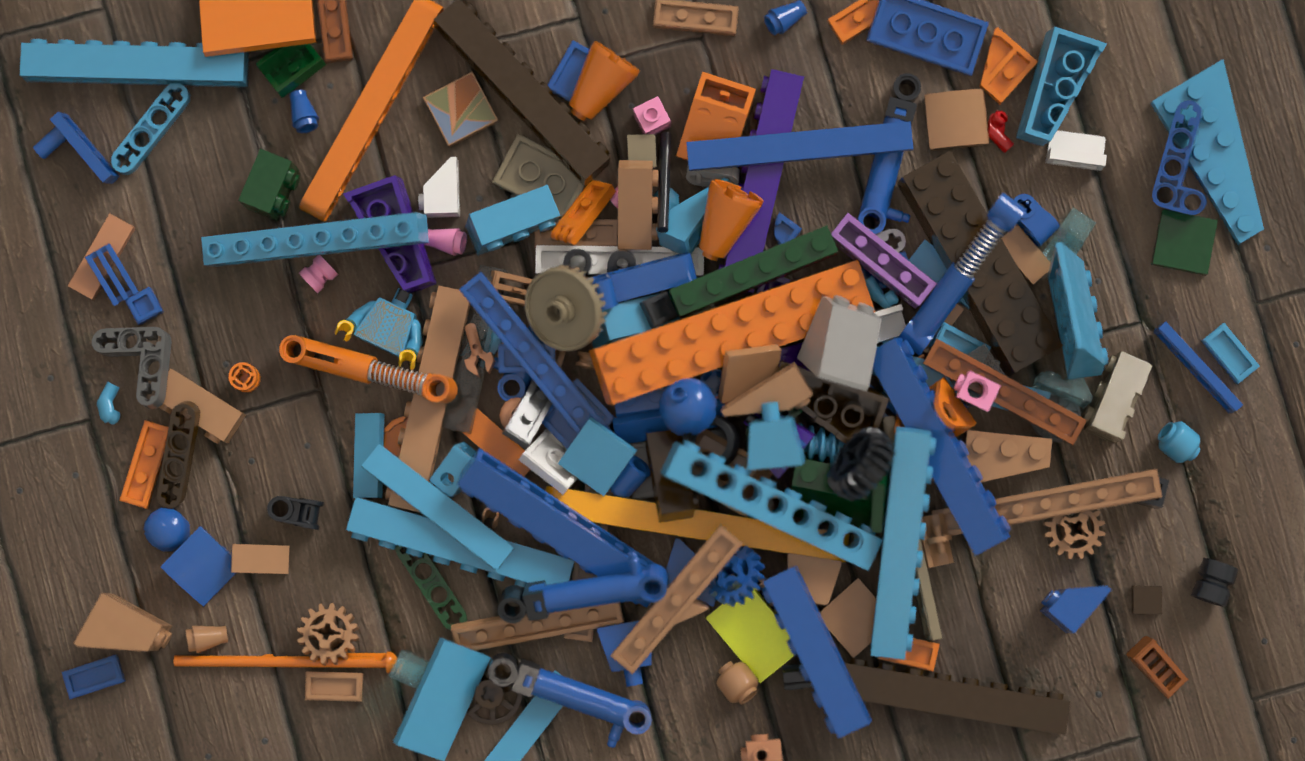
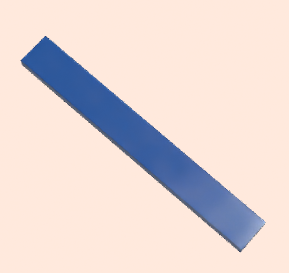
(799, 146)
(529, 352)

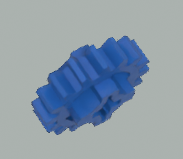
(732, 589)

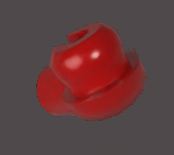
(996, 131)

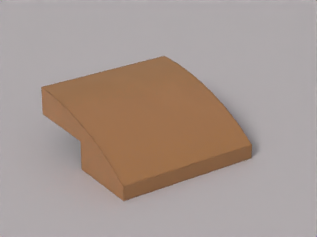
(956, 119)

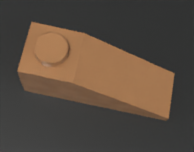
(785, 386)

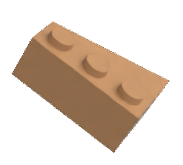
(1006, 454)

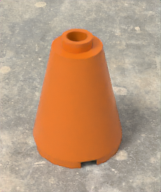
(600, 81)
(726, 217)

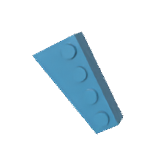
(1057, 80)

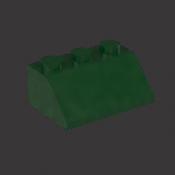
(812, 484)

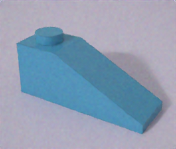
(685, 224)

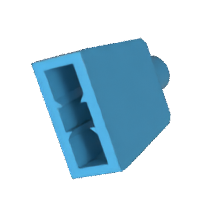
(774, 440)
(453, 464)

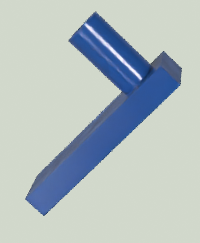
(67, 129)

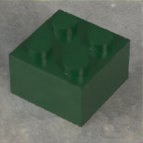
(270, 185)

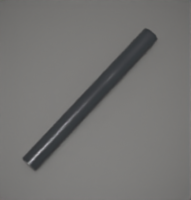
(664, 182)

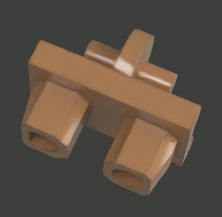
(936, 541)

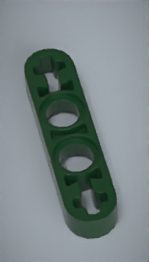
(427, 585)

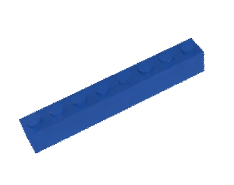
(951, 469)
(547, 518)

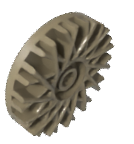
(564, 308)

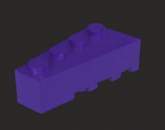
(387, 198)

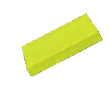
(753, 634)

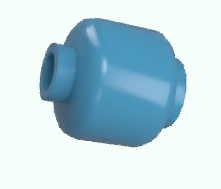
(1179, 442)

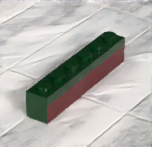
(753, 272)

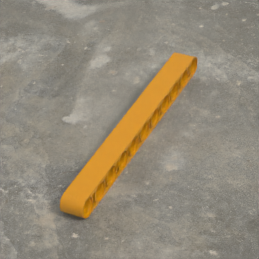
(644, 517)

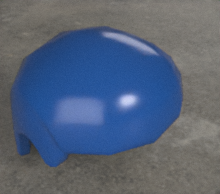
(166, 529)

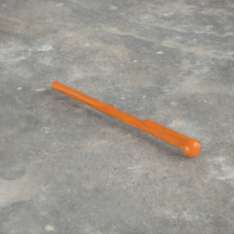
(354, 660)

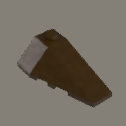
(841, 407)

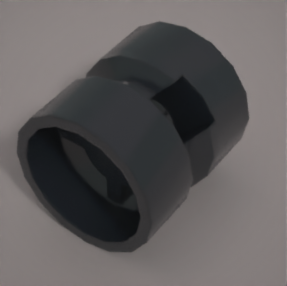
(1214, 582)

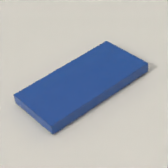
(928, 33)

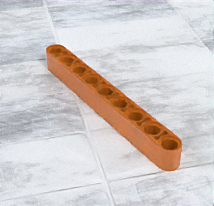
(370, 109)

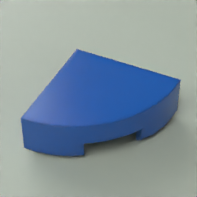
(785, 229)

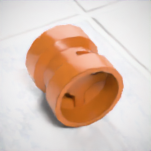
(248, 380)

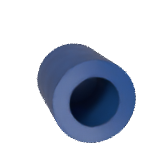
(630, 478)

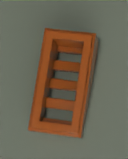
(1141, 660)

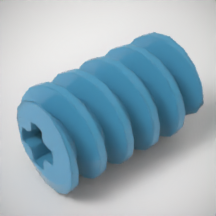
(822, 445)

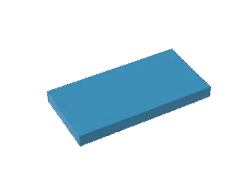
(441, 699)

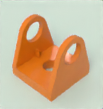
(948, 404)

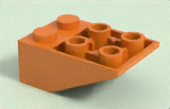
(716, 111)

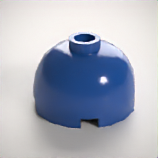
(687, 406)

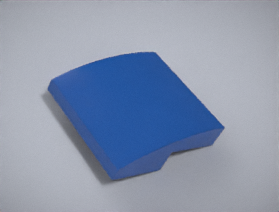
(200, 566)

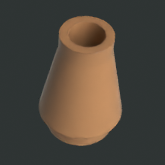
(205, 637)

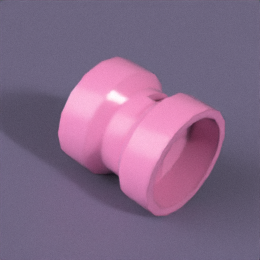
(318, 273)

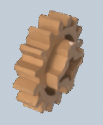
(1067, 540)
(329, 622)

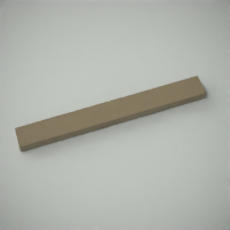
(925, 596)

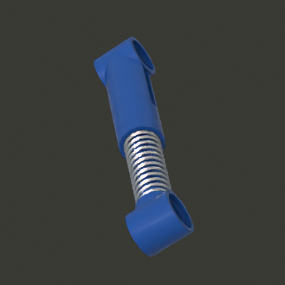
(960, 276)

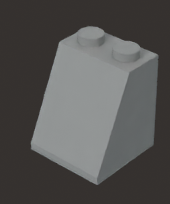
(842, 342)

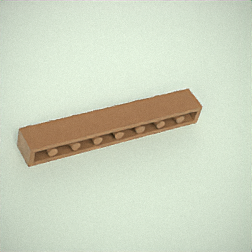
(439, 356)

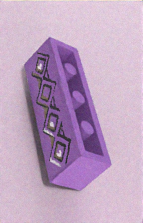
(882, 261)

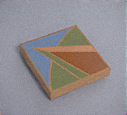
(460, 109)

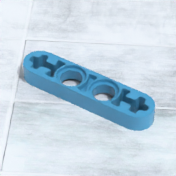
(154, 131)

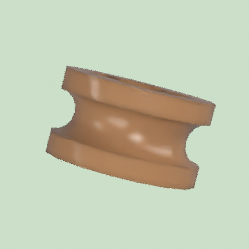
(585, 361)

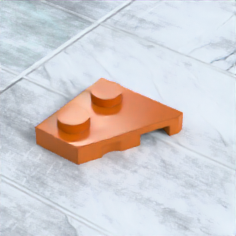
(1004, 66)

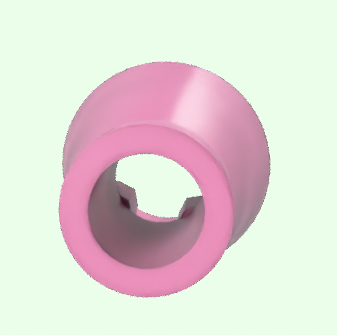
(447, 240)

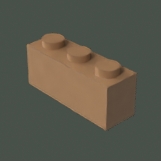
(636, 204)
(216, 415)

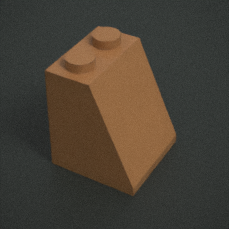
(122, 626)

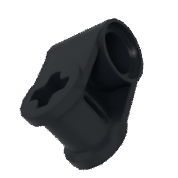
(297, 511)

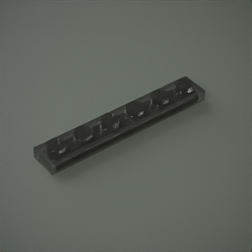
(462, 410)

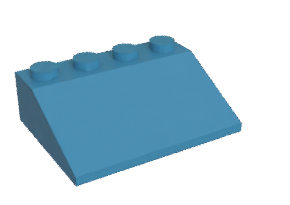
(1075, 314)

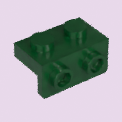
(290, 66)

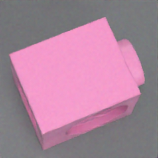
(652, 117)
(988, 395)

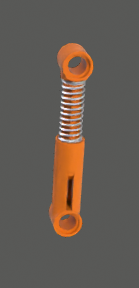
(366, 368)

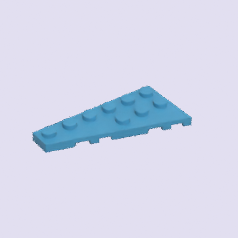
(1219, 150)

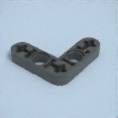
(148, 354)

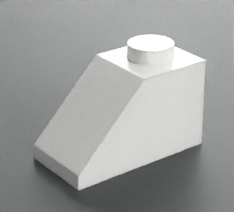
(441, 192)

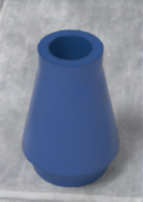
(783, 17)
(303, 114)

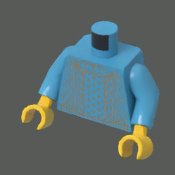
(387, 327)

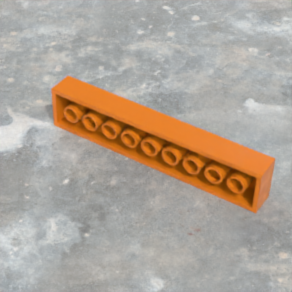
(700, 340)

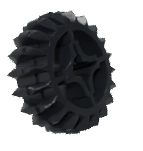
(861, 464)

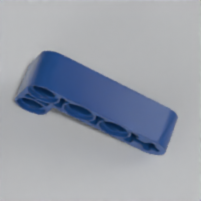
(1183, 155)
(644, 279)

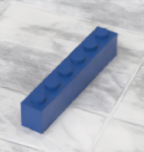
(816, 651)

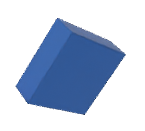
(144, 305)

